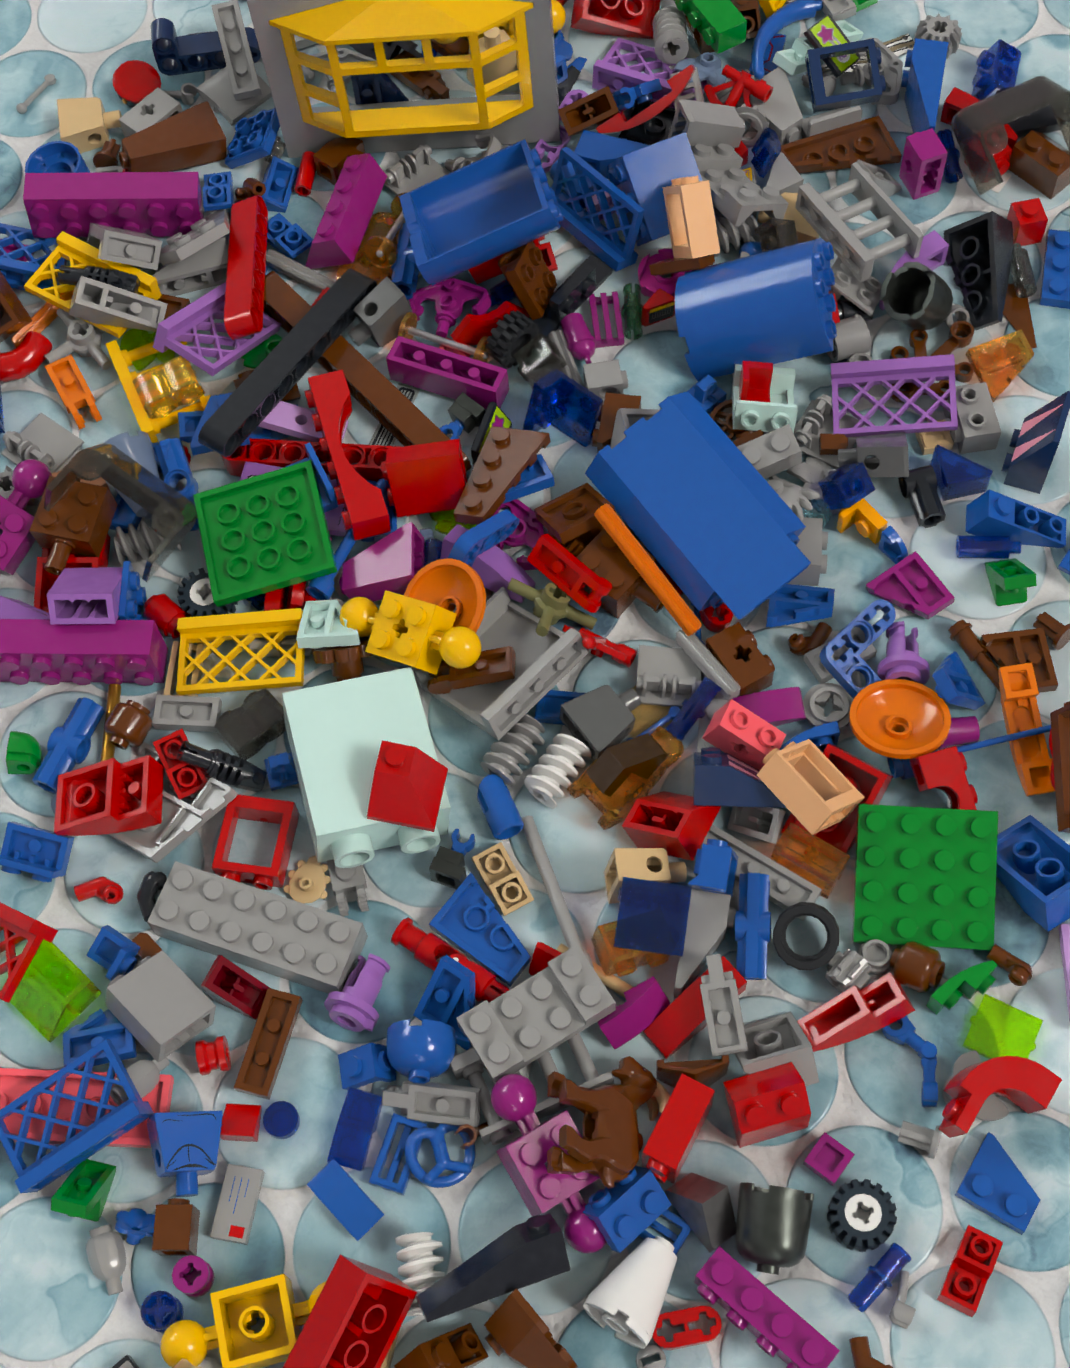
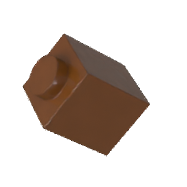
(176, 1228)

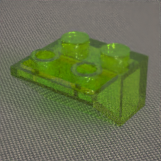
(53, 991)

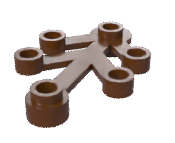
(959, 328)

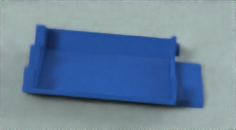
(701, 508)

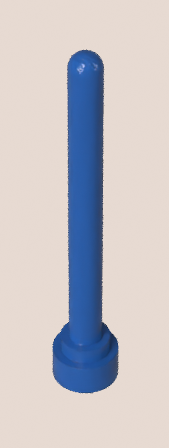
(322, 587)

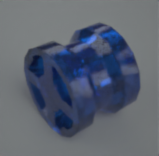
(155, 1308)

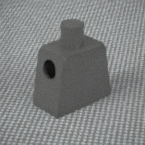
(380, 314)
(890, 455)
(600, 717)

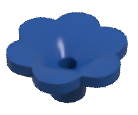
(135, 1224)

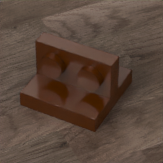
(573, 515)

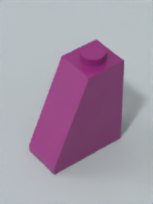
(384, 565)

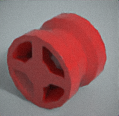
(213, 1055)

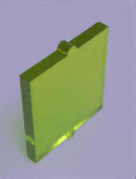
(1001, 1030)

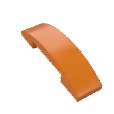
(1021, 713)

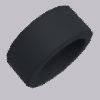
(806, 962)

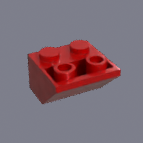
(669, 823)

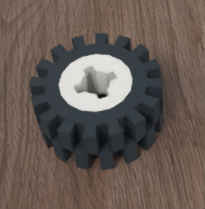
(191, 597)
(850, 1221)

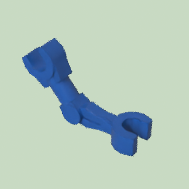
(927, 1053)

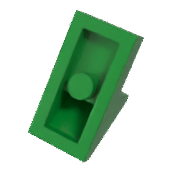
(1009, 581)
(85, 1191)

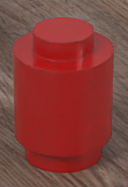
(164, 613)

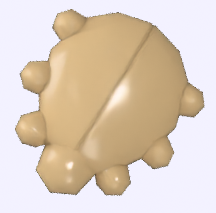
(308, 881)

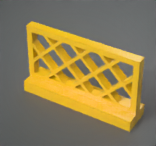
(83, 255)
(236, 627)

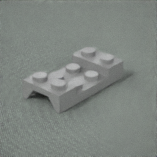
(731, 188)
(537, 1014)

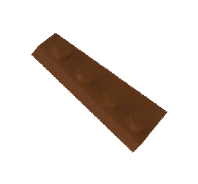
(843, 146)

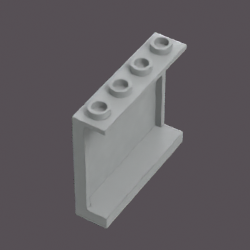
(538, 667)

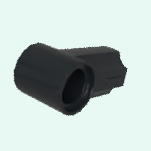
(923, 495)

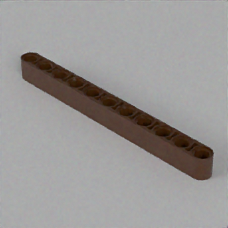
(363, 379)

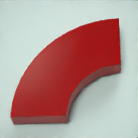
(475, 327)

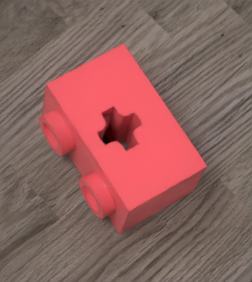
(743, 734)

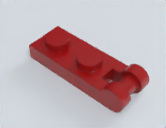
(569, 573)

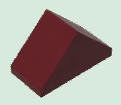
(234, 988)

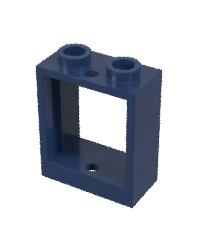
(816, 83)

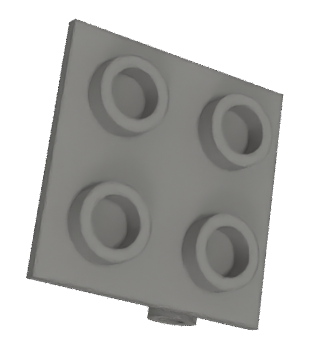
(414, 171)
(862, 294)
(819, 420)
(41, 441)
(665, 676)

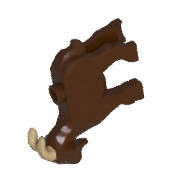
(609, 1123)

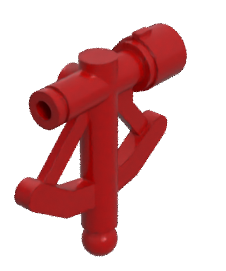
(741, 84)
(620, 653)

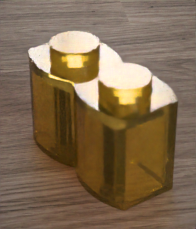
(168, 387)

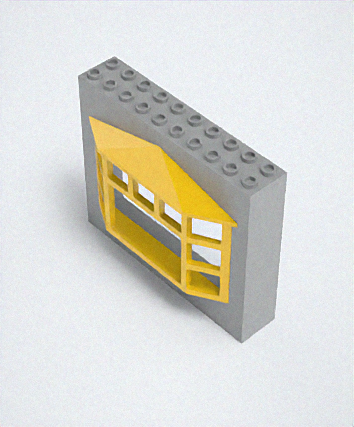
(408, 124)

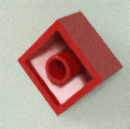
(767, 1104)

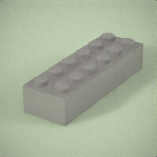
(257, 928)

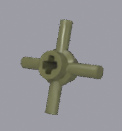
(550, 606)

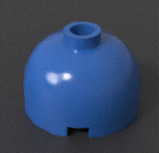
(421, 1050)

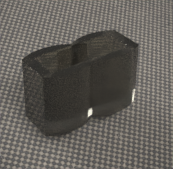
(252, 724)

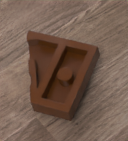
(1022, 648)

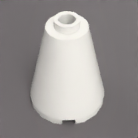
(634, 1292)

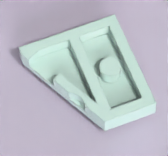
(322, 627)

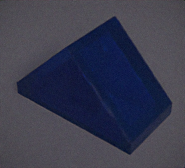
(958, 475)

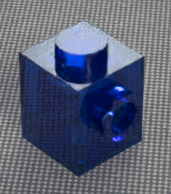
(846, 486)

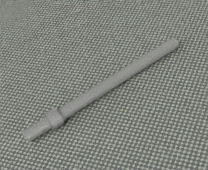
(551, 885)

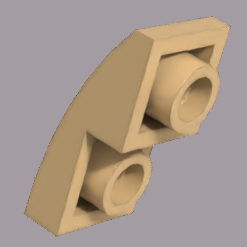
(502, 879)

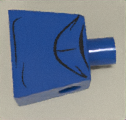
(185, 1146)

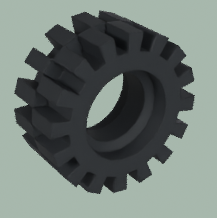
(510, 337)

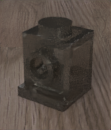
(776, 234)
(537, 354)

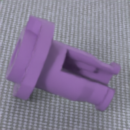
(903, 656)
(354, 1005)

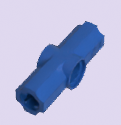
(405, 269)
(176, 467)
(69, 743)
(753, 926)

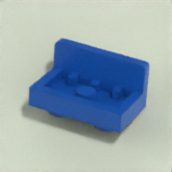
(35, 852)
(627, 1207)

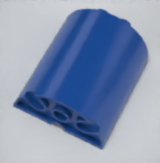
(480, 212)
(757, 308)

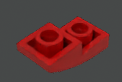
(183, 776)
(970, 1271)

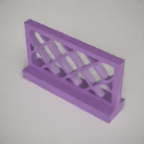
(616, 77)
(201, 316)
(896, 372)

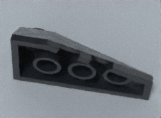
(512, 1261)

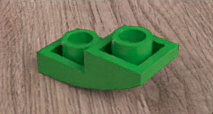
(968, 982)

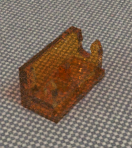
(810, 858)

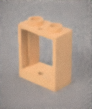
(691, 218)
(809, 785)

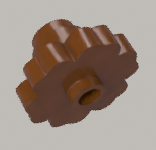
(344, 660)

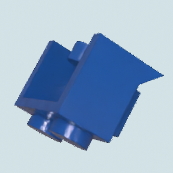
(715, 868)

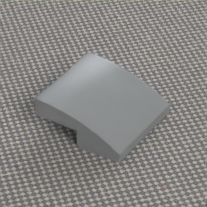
(219, 94)

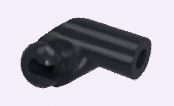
(147, 891)

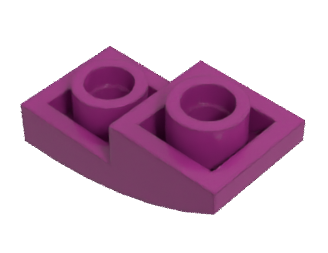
(776, 705)
(641, 1008)

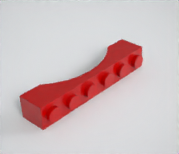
(363, 502)

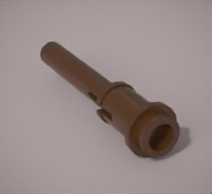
(974, 649)

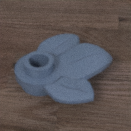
(708, 67)

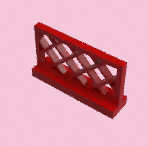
(24, 928)

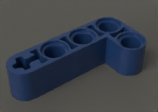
(191, 52)

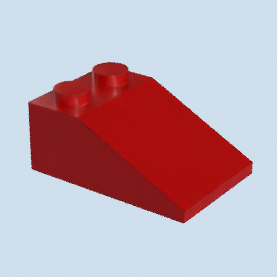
(615, 17)
(866, 779)

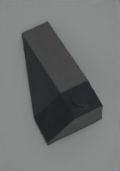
(981, 262)

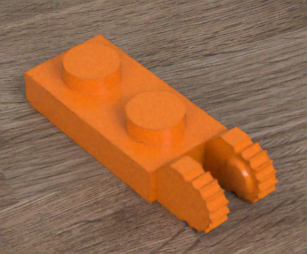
(72, 388)

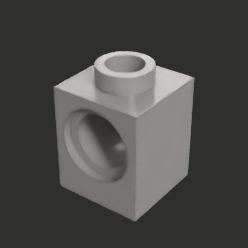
(604, 378)

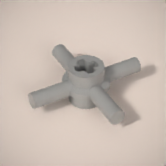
(82, 339)

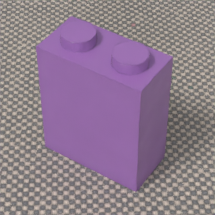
(85, 596)

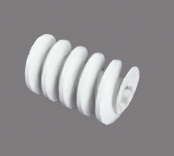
(554, 768)
(419, 1264)

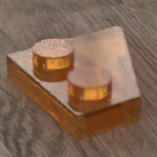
(1000, 361)

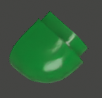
(23, 753)

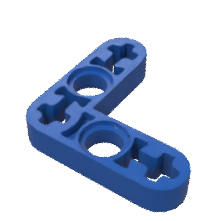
(484, 536)
(850, 659)

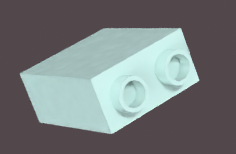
(335, 750)

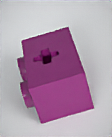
(923, 163)

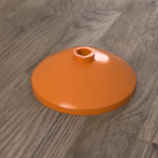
(451, 586)
(900, 718)

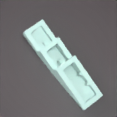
(793, 59)

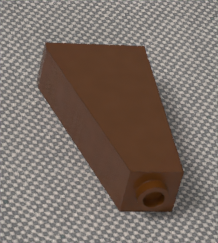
(176, 142)

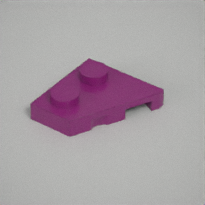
(912, 587)

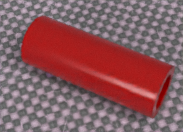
(305, 174)

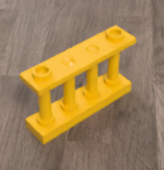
(122, 360)

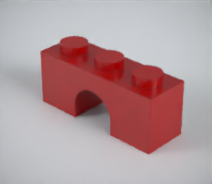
(946, 772)

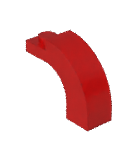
(1014, 1077)

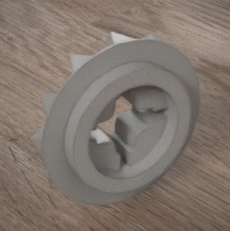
(758, 124)
(819, 696)

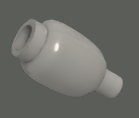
(144, 1076)
(107, 1257)

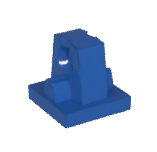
(281, 771)

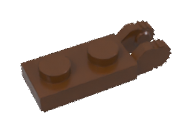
(490, 667)

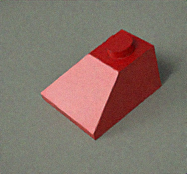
(406, 787)

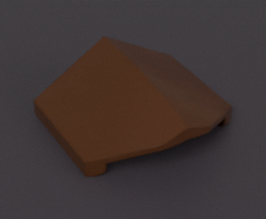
(703, 1071)

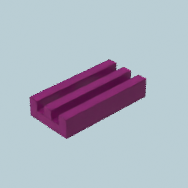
(604, 301)

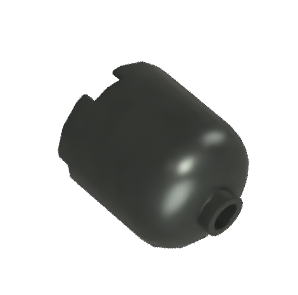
(916, 296)
(772, 1226)

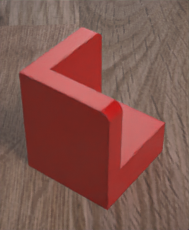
(755, 381)

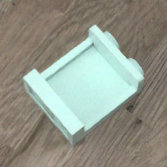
(766, 415)

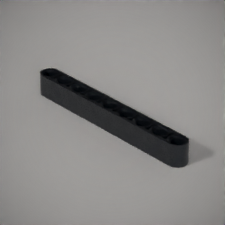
(285, 365)

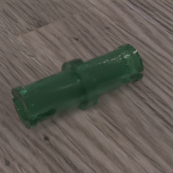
(632, 311)

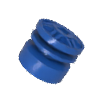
(56, 158)

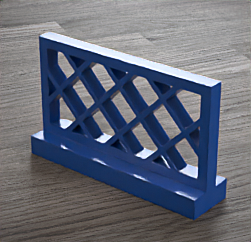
(586, 225)
(17, 271)
(91, 1138)

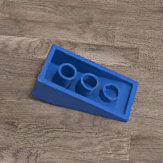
(924, 82)

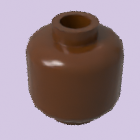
(128, 724)
(917, 966)

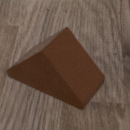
(588, 112)

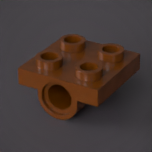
(529, 278)

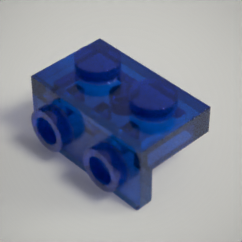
(996, 69)

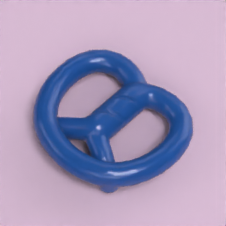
(441, 1155)

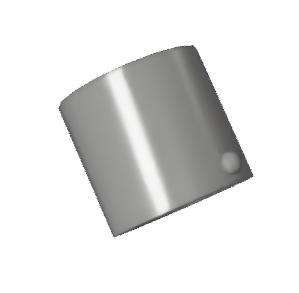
(851, 338)

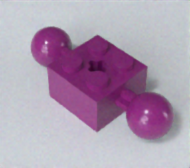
(16, 540)
(525, 1160)

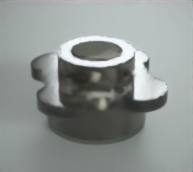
(277, 150)

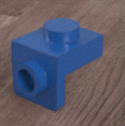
(114, 952)
(365, 1066)

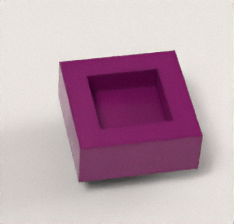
(828, 1159)

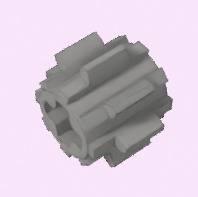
(848, 970)

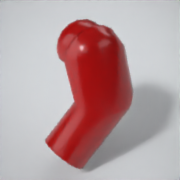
(100, 887)

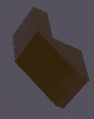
(636, 756)

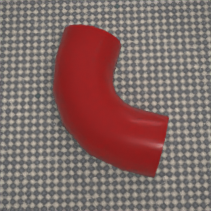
(25, 358)

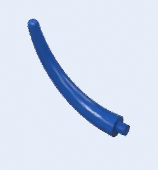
(786, 15)

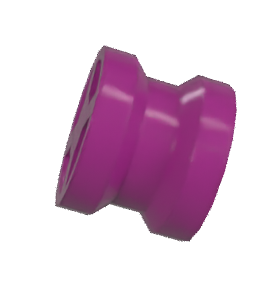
(201, 1277)

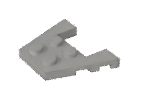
(202, 234)
(178, 817)

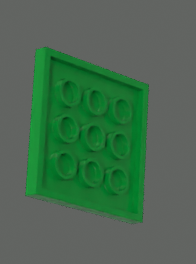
(264, 533)
(925, 876)

